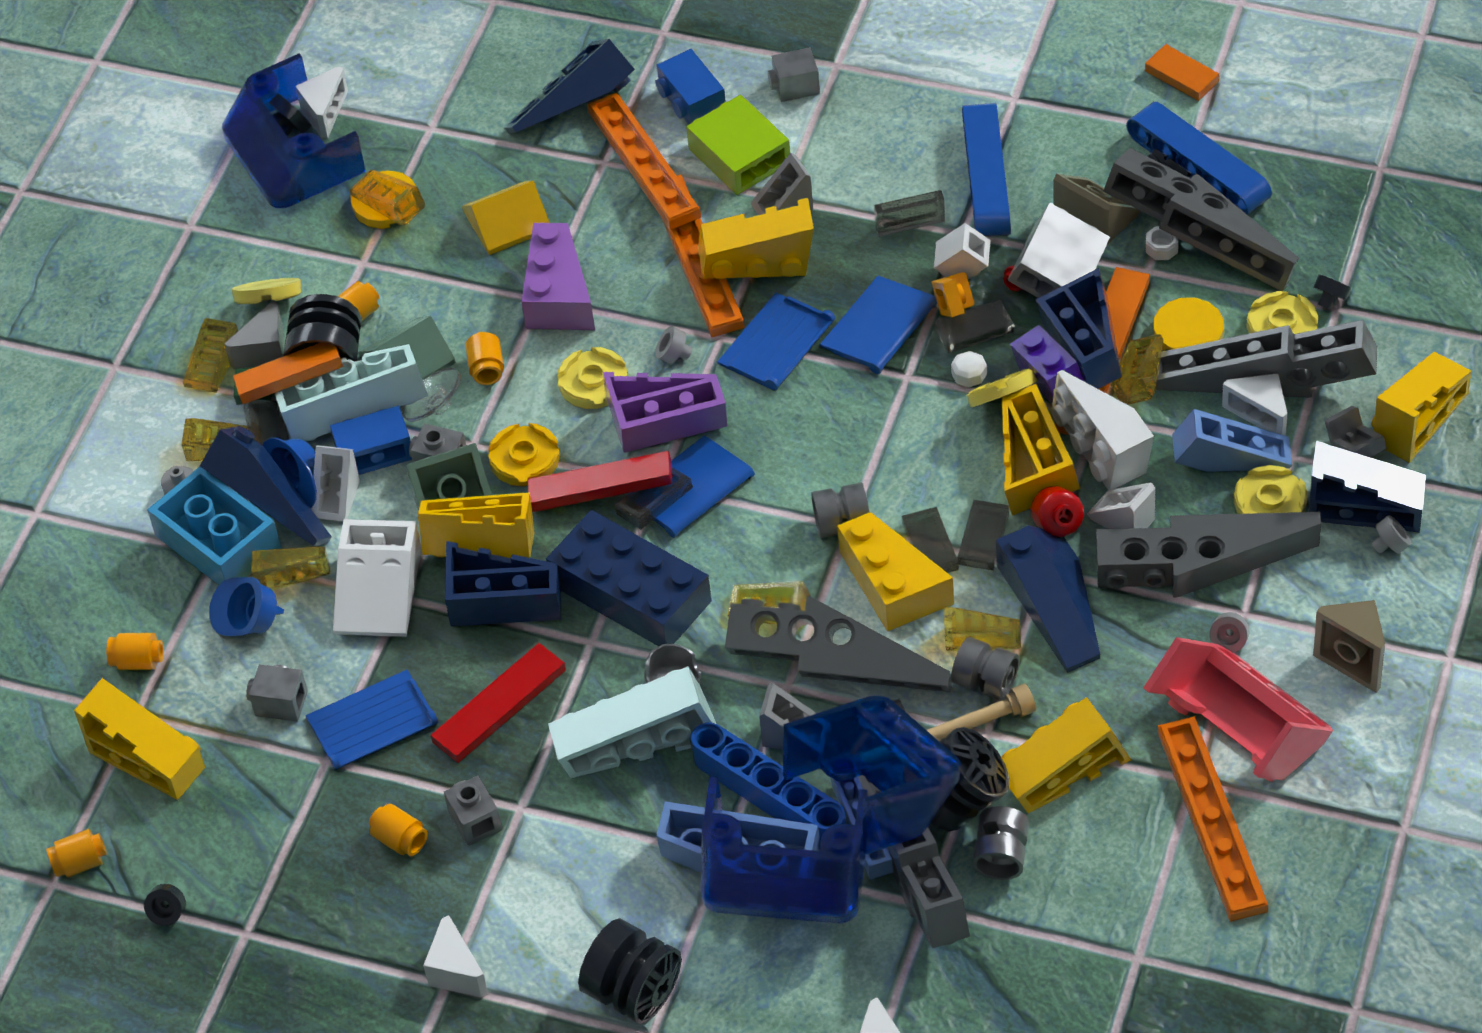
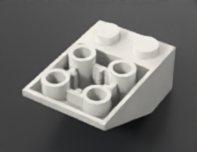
(1102, 430)
(376, 577)

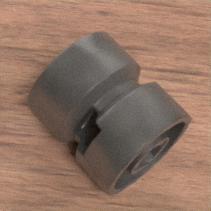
(837, 508)
(988, 669)
(1001, 843)

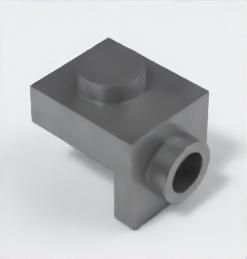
(1348, 433)

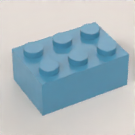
(212, 526)

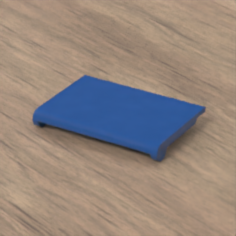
(879, 323)
(776, 340)
(713, 476)
(371, 719)

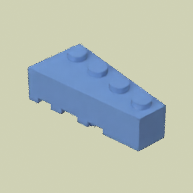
(681, 833)

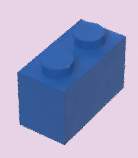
(689, 86)
(376, 439)

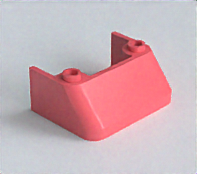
(1240, 703)

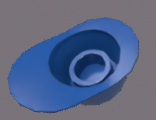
(297, 462)
(243, 607)

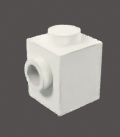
(962, 251)

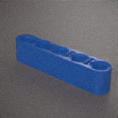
(1163, 130)
(986, 169)
(758, 772)

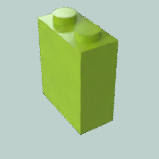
(738, 144)

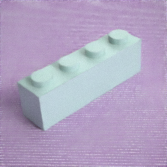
(356, 389)
(631, 724)

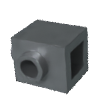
(794, 74)
(433, 441)
(277, 692)
(472, 810)

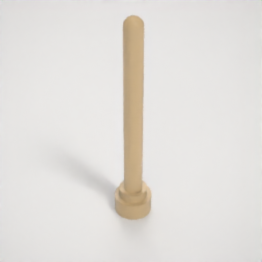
(1016, 702)

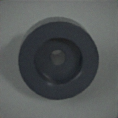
(1331, 290)
(164, 904)

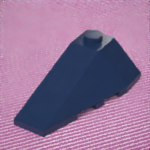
(587, 76)
(255, 475)
(1052, 591)

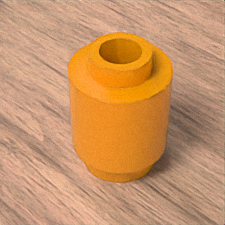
(363, 297)
(484, 358)
(134, 651)
(397, 830)
(76, 853)

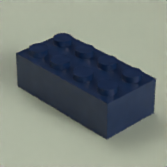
(630, 579)

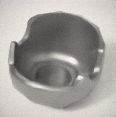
(667, 659)

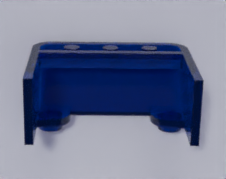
(280, 166)
(888, 749)
(780, 880)

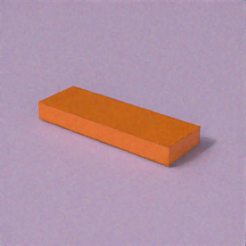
(287, 371)

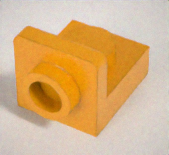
(953, 294)

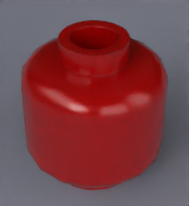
(1057, 511)

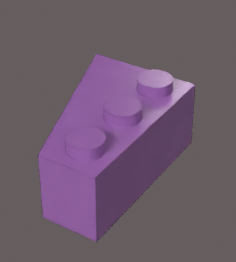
(554, 282)
(663, 408)

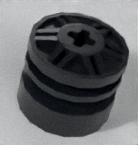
(323, 320)
(981, 779)
(629, 970)

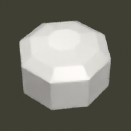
(1161, 244)
(969, 369)

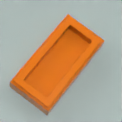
(1182, 72)

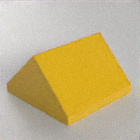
(506, 216)

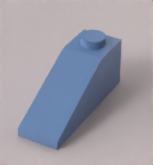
(1227, 445)

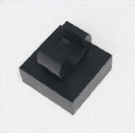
(288, 116)

